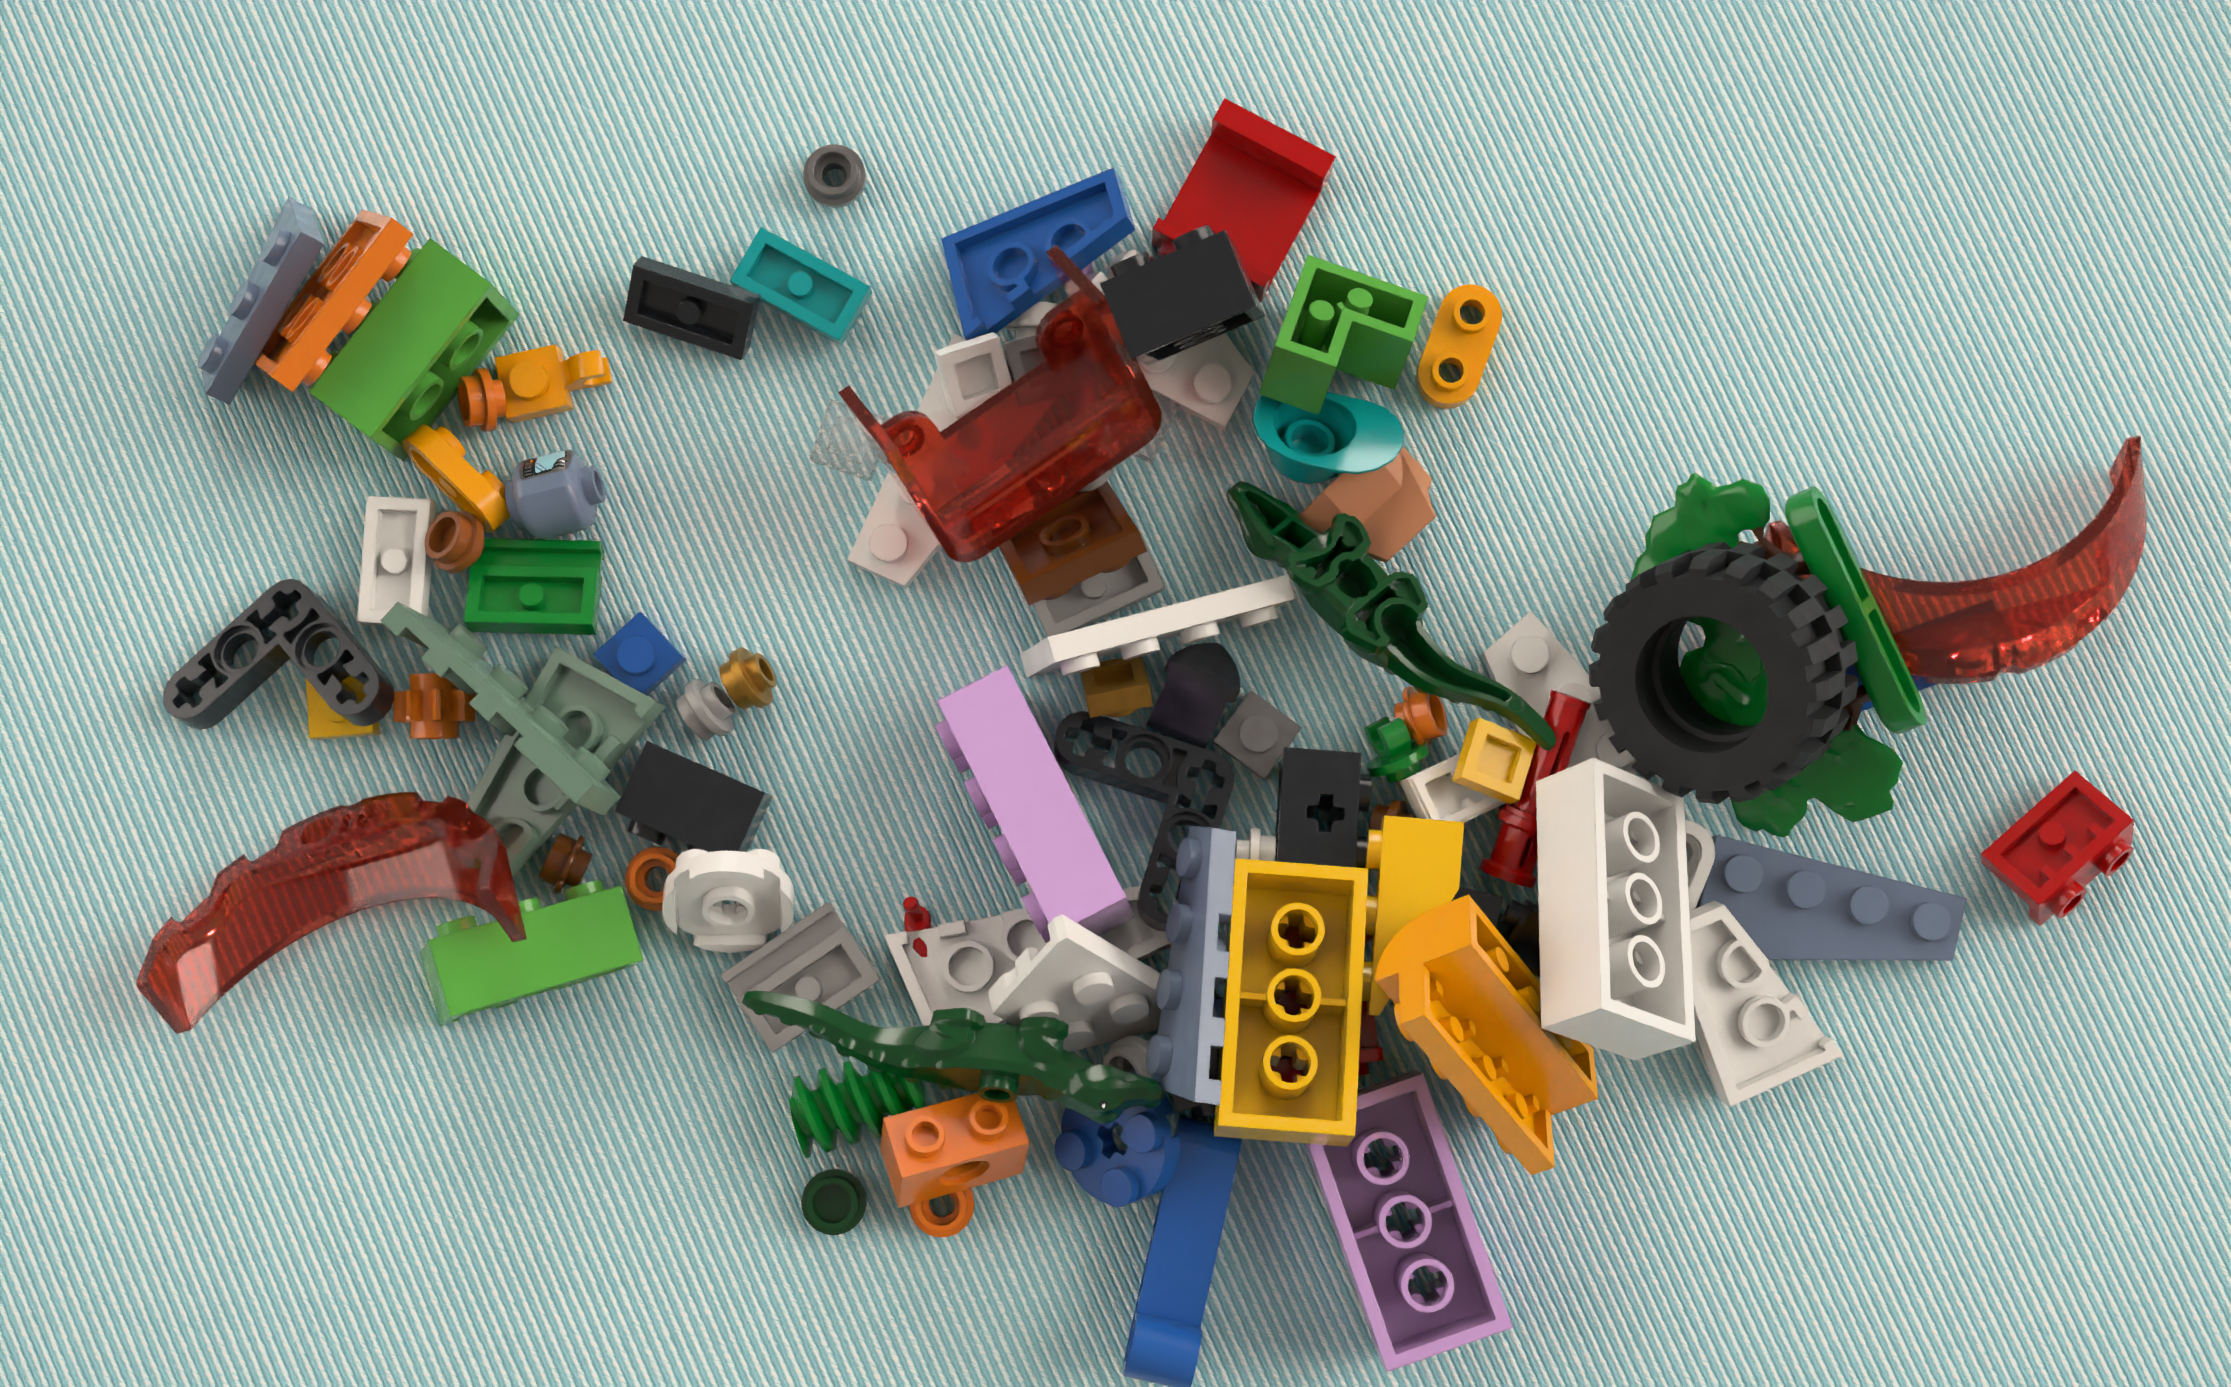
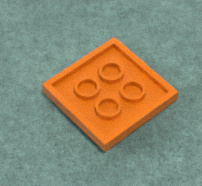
(334, 298)

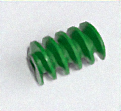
(848, 1105)

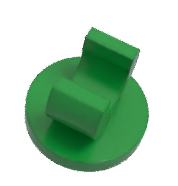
(1396, 753)

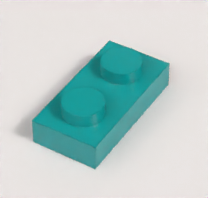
(801, 286)

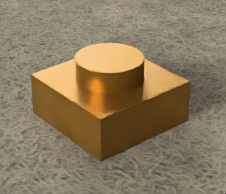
(1116, 687)

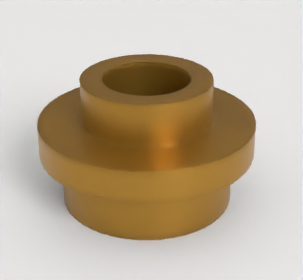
(748, 679)

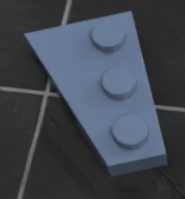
(261, 301)

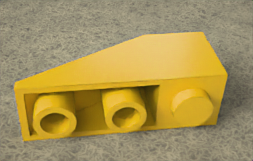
(1416, 872)

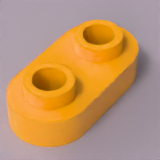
(1458, 344)
(441, 460)

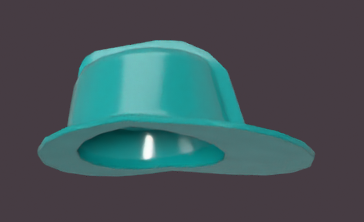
(1343, 438)

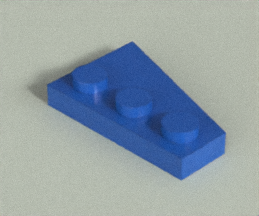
(1003, 262)

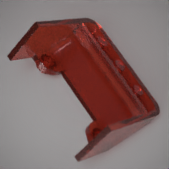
(1031, 439)

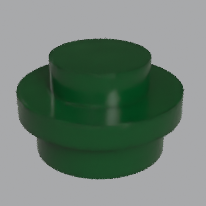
(834, 1201)

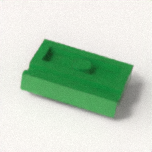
(535, 587)

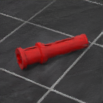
(1516, 843)

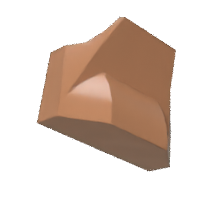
(1387, 501)

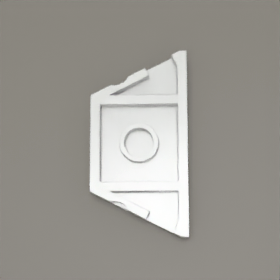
(1080, 982)

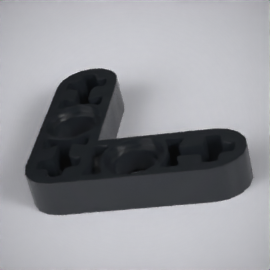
(293, 640)
(1167, 786)

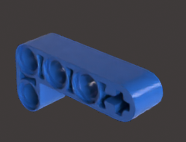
(1181, 1258)

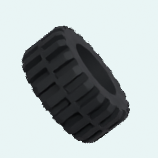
(1660, 718)

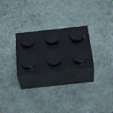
(1181, 296)

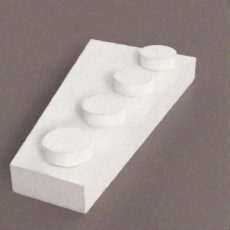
(1140, 633)
(974, 954)

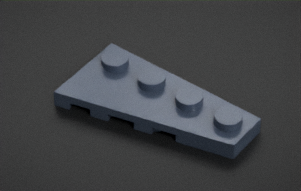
(1829, 911)
(1195, 969)

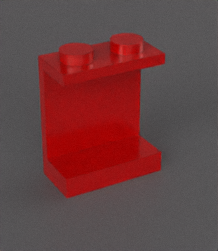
(1254, 186)

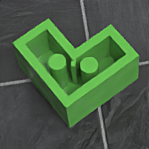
(1341, 325)

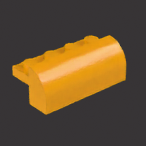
(1480, 1025)

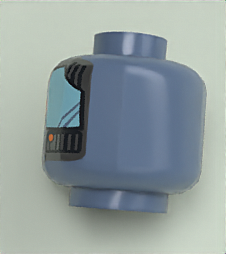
(554, 494)

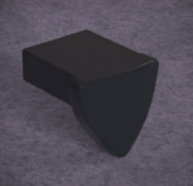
(1195, 693)

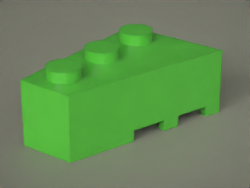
(565, 945)

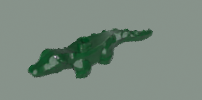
(1367, 607)
(973, 1055)

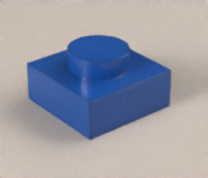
(640, 655)

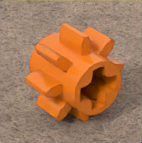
(432, 707)

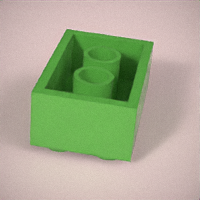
(414, 348)

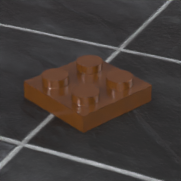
(1071, 544)

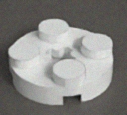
(704, 879)

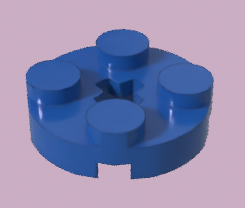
(1121, 1175)

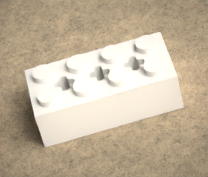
(1613, 911)

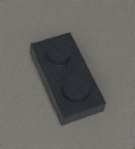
(691, 307)

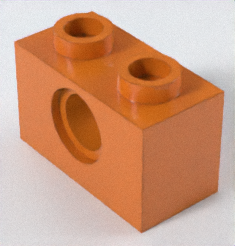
(952, 1147)

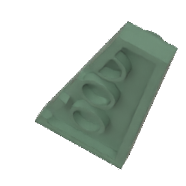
(500, 701)
(600, 717)

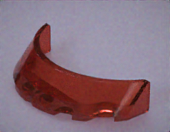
(2023, 616)
(319, 873)

